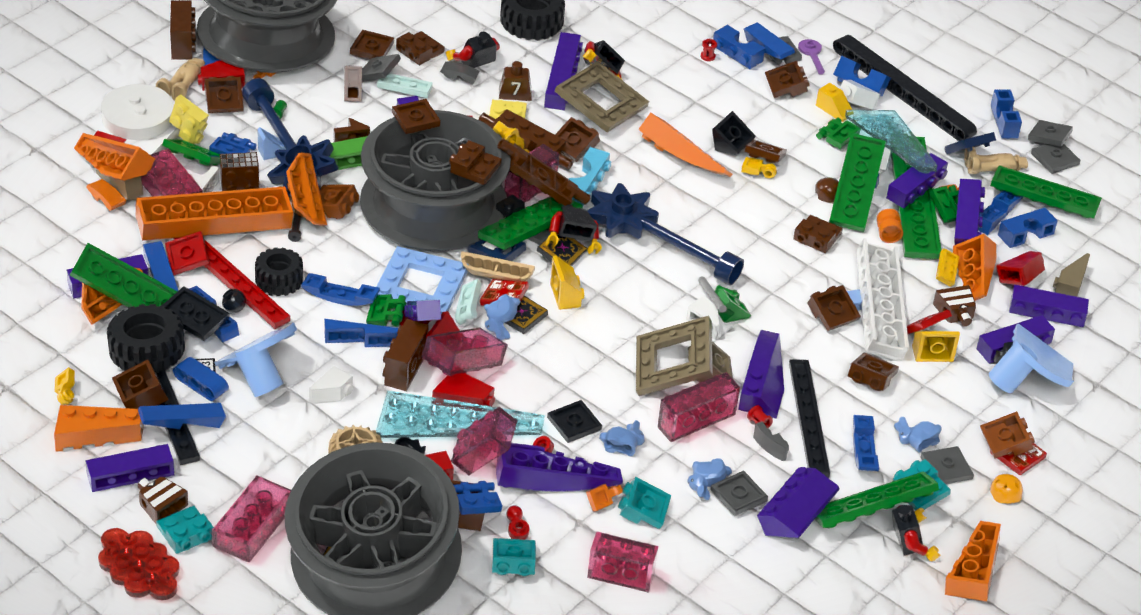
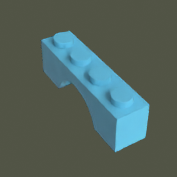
(594, 165)

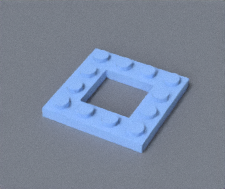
(403, 259)

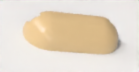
(496, 268)

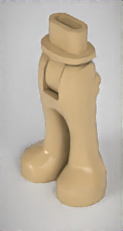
(182, 79)
(983, 163)

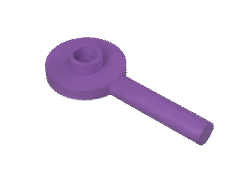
(812, 49)

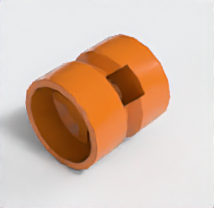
(889, 226)

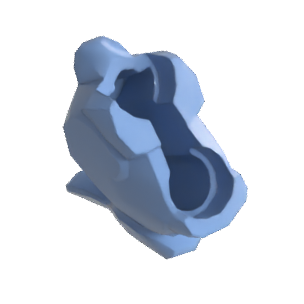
(500, 312)
(920, 435)
(623, 439)
(707, 474)

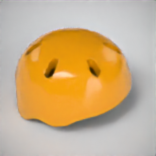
(1006, 489)

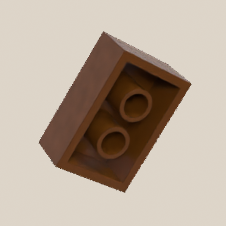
(182, 29)
(405, 355)

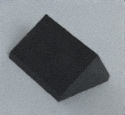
(731, 135)

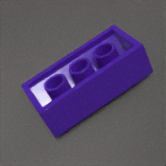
(797, 503)

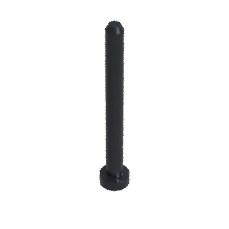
(294, 234)

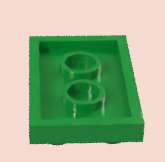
(192, 151)

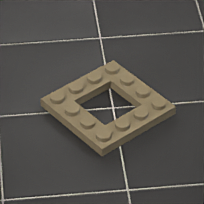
(630, 103)
(700, 367)

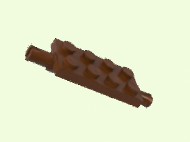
(531, 131)
(542, 176)

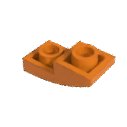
(107, 193)

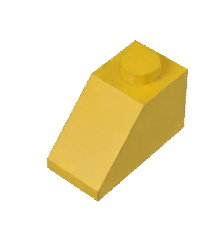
(833, 101)

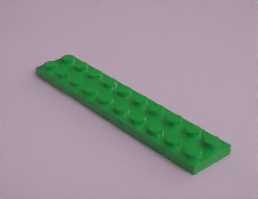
(918, 219)

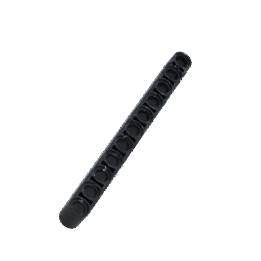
(907, 89)

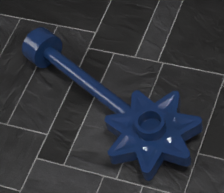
(260, 97)
(630, 214)

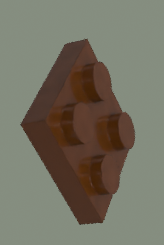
(371, 45)
(416, 116)
(761, 149)

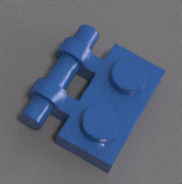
(232, 144)
(478, 502)

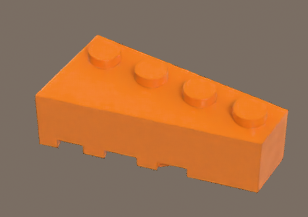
(96, 426)
(975, 566)

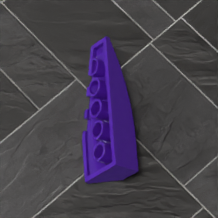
(764, 376)
(535, 469)

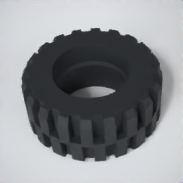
(532, 18)
(145, 335)

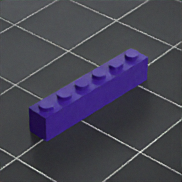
(563, 68)

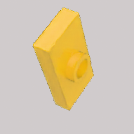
(947, 267)

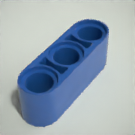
(200, 378)

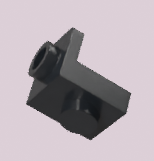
(510, 205)

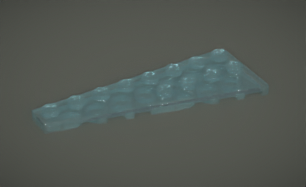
(899, 138)
(434, 417)

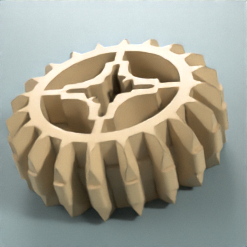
(352, 436)

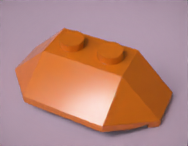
(305, 190)
(96, 304)

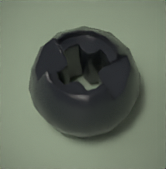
(233, 300)

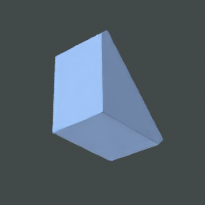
(268, 144)

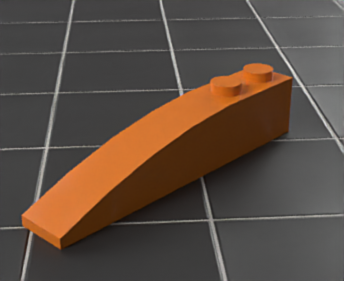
(674, 142)
(114, 157)

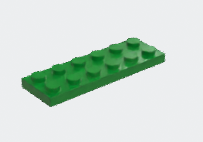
(857, 182)
(1046, 192)
(522, 224)
(119, 279)
(877, 498)

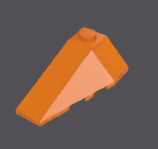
(976, 263)

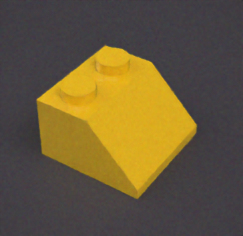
(565, 285)
(935, 346)

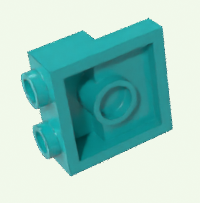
(925, 502)
(644, 503)
(185, 529)
(514, 556)

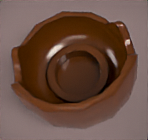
(826, 189)

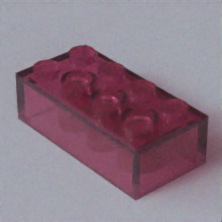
(168, 177)
(464, 351)
(698, 407)
(251, 519)

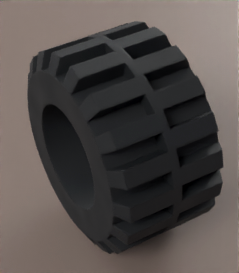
(279, 271)

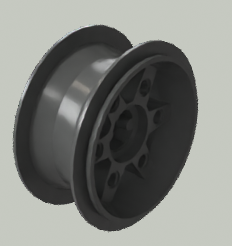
(267, 33)
(413, 193)
(339, 505)

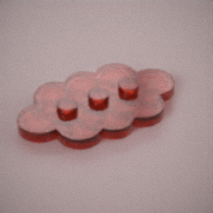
(139, 564)

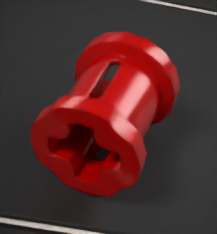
(708, 50)
(757, 415)

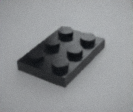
(197, 313)

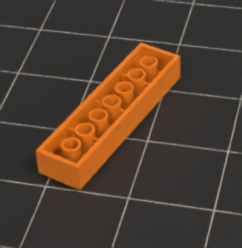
(213, 213)

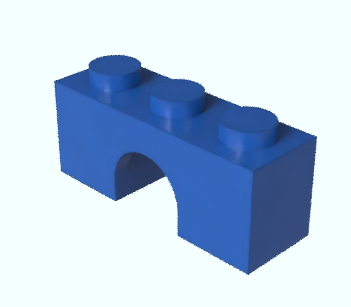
(747, 54)
(848, 70)
(1007, 120)
(1015, 230)

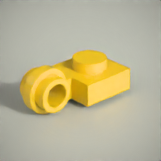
(755, 166)
(63, 384)

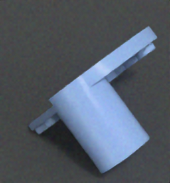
(1028, 354)
(257, 363)

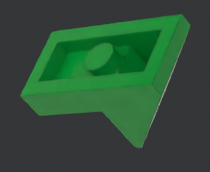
(735, 308)

